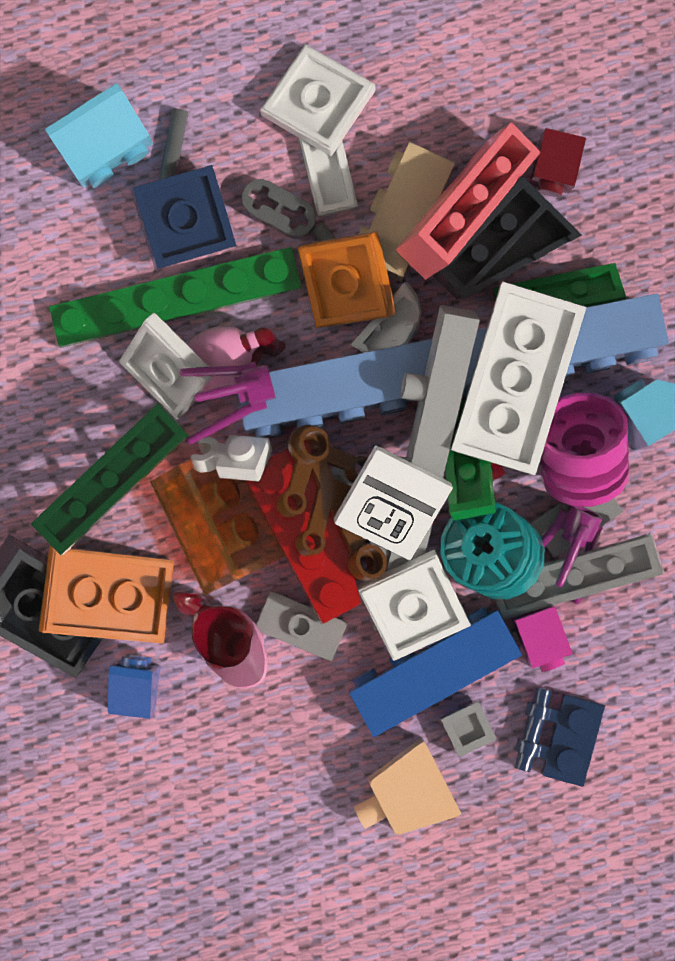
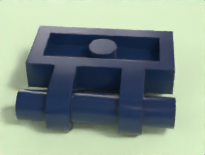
(571, 741)

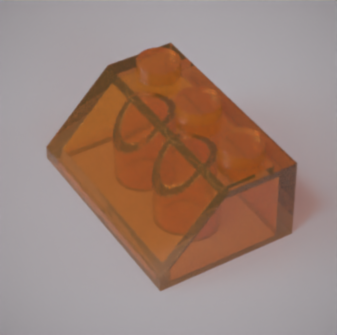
(216, 525)

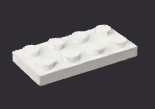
(518, 378)

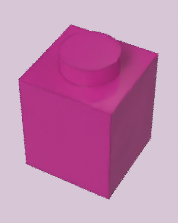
(542, 638)

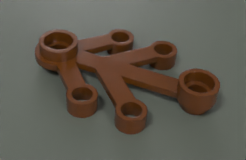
(327, 500)

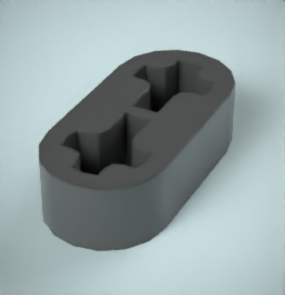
(283, 199)

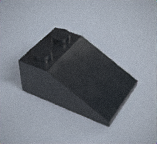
(20, 610)

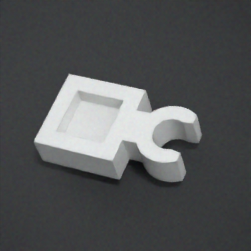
(236, 459)

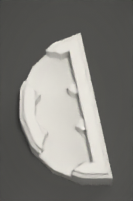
(396, 329)

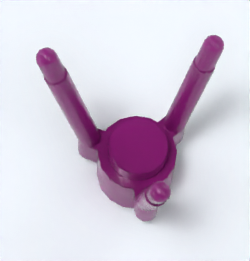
(252, 386)
(580, 528)

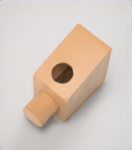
(408, 793)

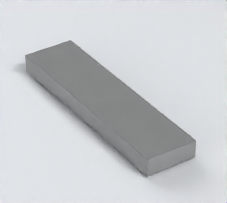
(590, 574)

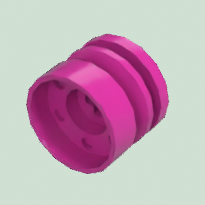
(586, 451)

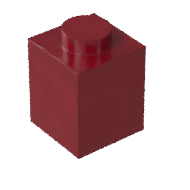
(558, 162)

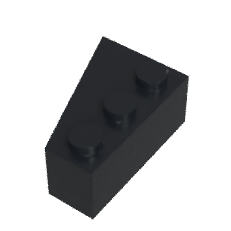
(512, 236)

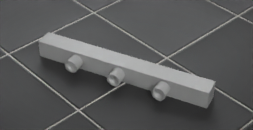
(438, 401)

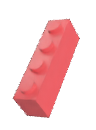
(468, 201)

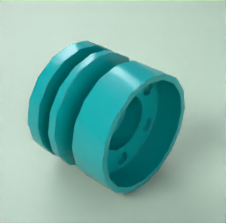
(510, 566)

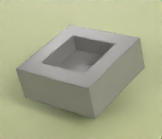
(468, 728)

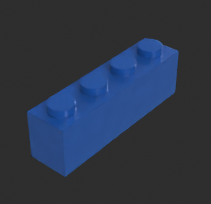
(433, 672)

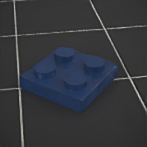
(183, 217)

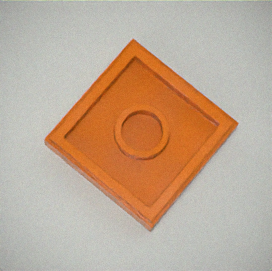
(347, 279)

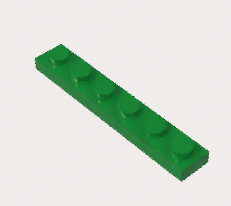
(175, 297)

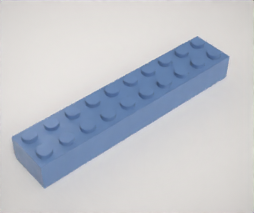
(373, 379)

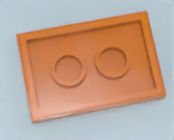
(106, 595)

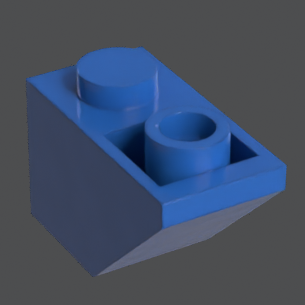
(133, 686)

